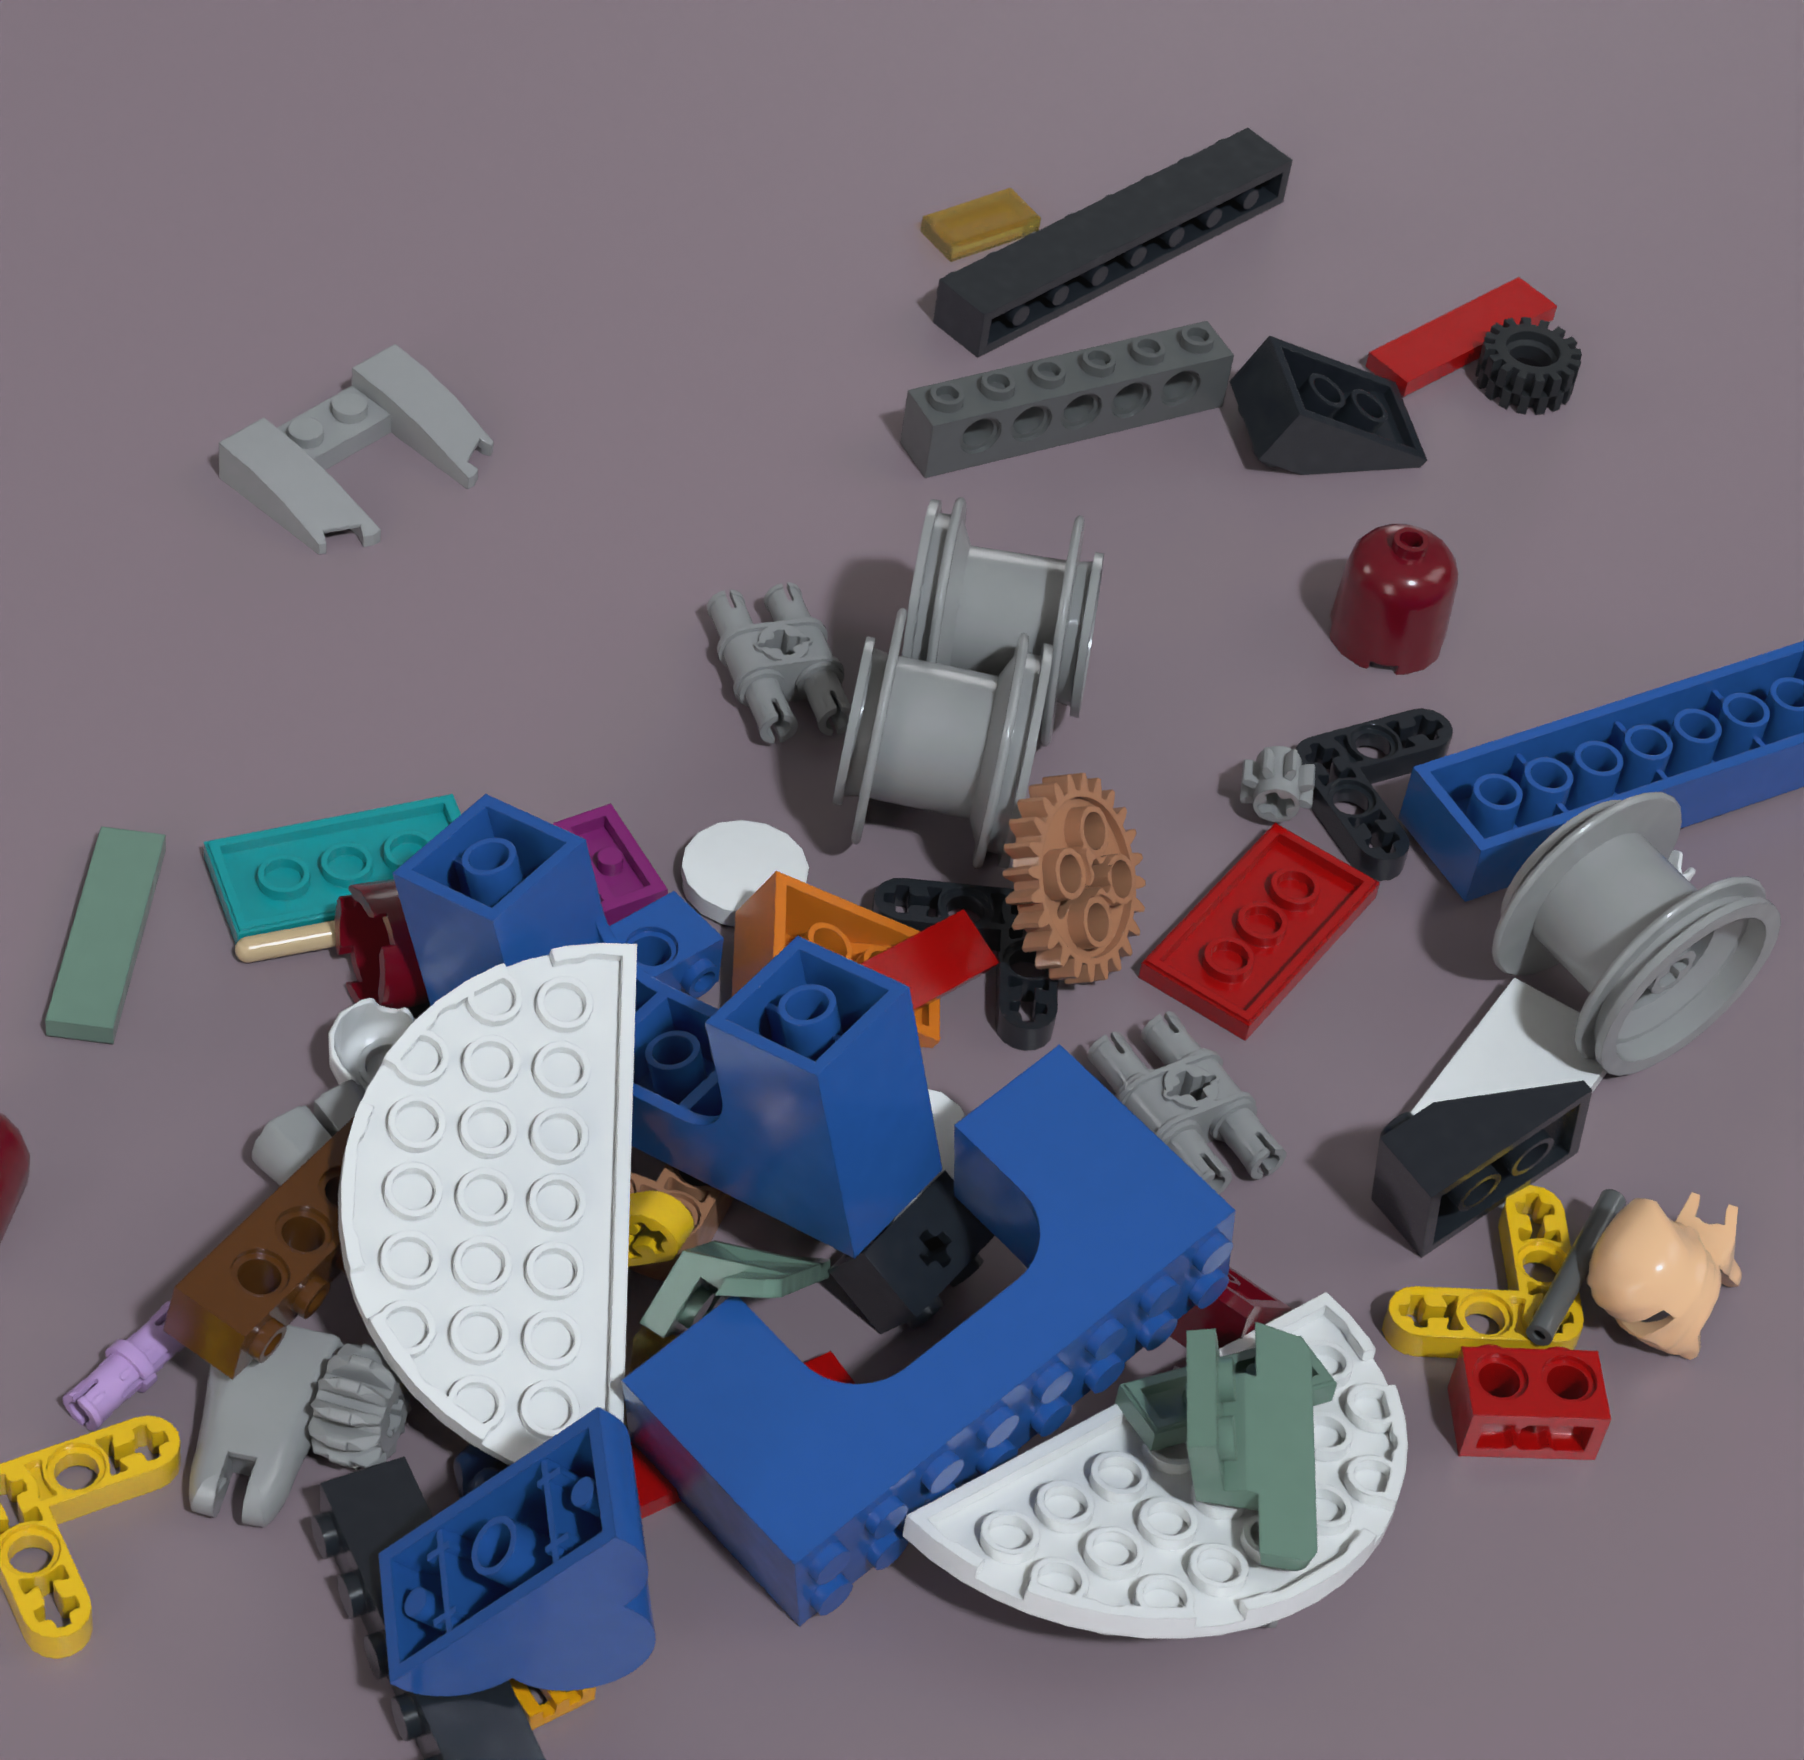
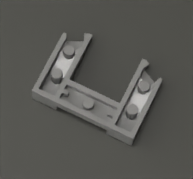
(286, 465)

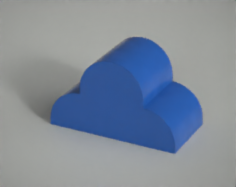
(527, 1575)

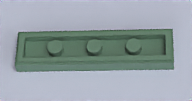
(106, 935)

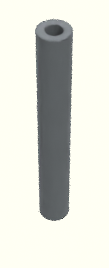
(1573, 1270)

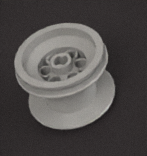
(978, 600)
(944, 738)
(1634, 931)

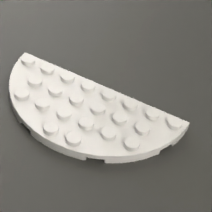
(498, 1198)
(1113, 1532)

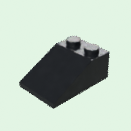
(1322, 413)
(1471, 1154)

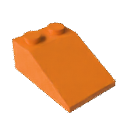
(793, 909)

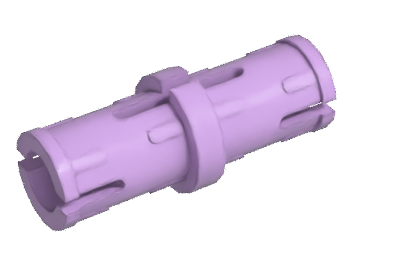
(127, 1369)

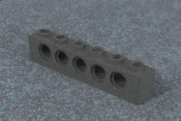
(1065, 398)

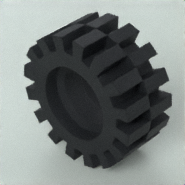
(1528, 365)

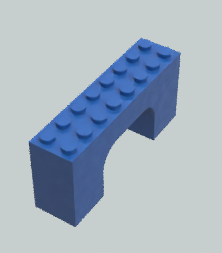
(784, 1097)
(819, 1472)

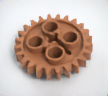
(1074, 878)

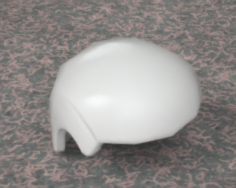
(363, 1038)

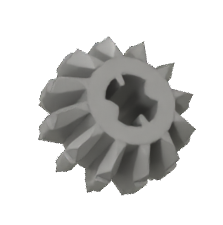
(358, 1409)

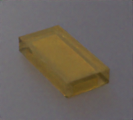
(980, 224)

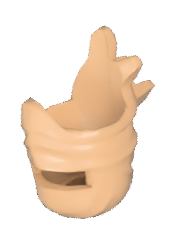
(1659, 1265)

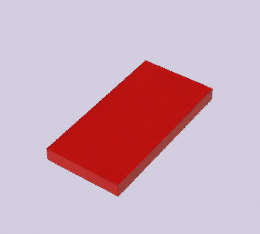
(1259, 931)

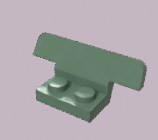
(721, 1269)
(1256, 1439)

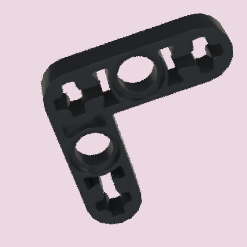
(1407, 741)
(998, 933)

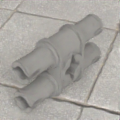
(780, 662)
(1188, 1100)

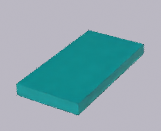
(299, 870)

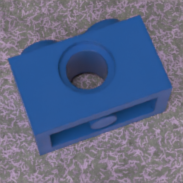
(674, 944)

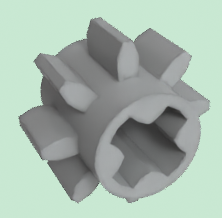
(1277, 783)

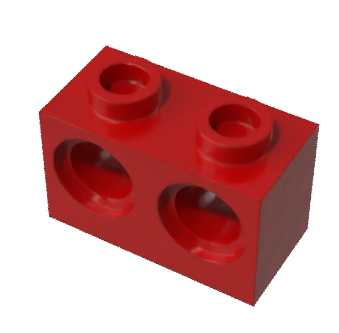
(1528, 1403)

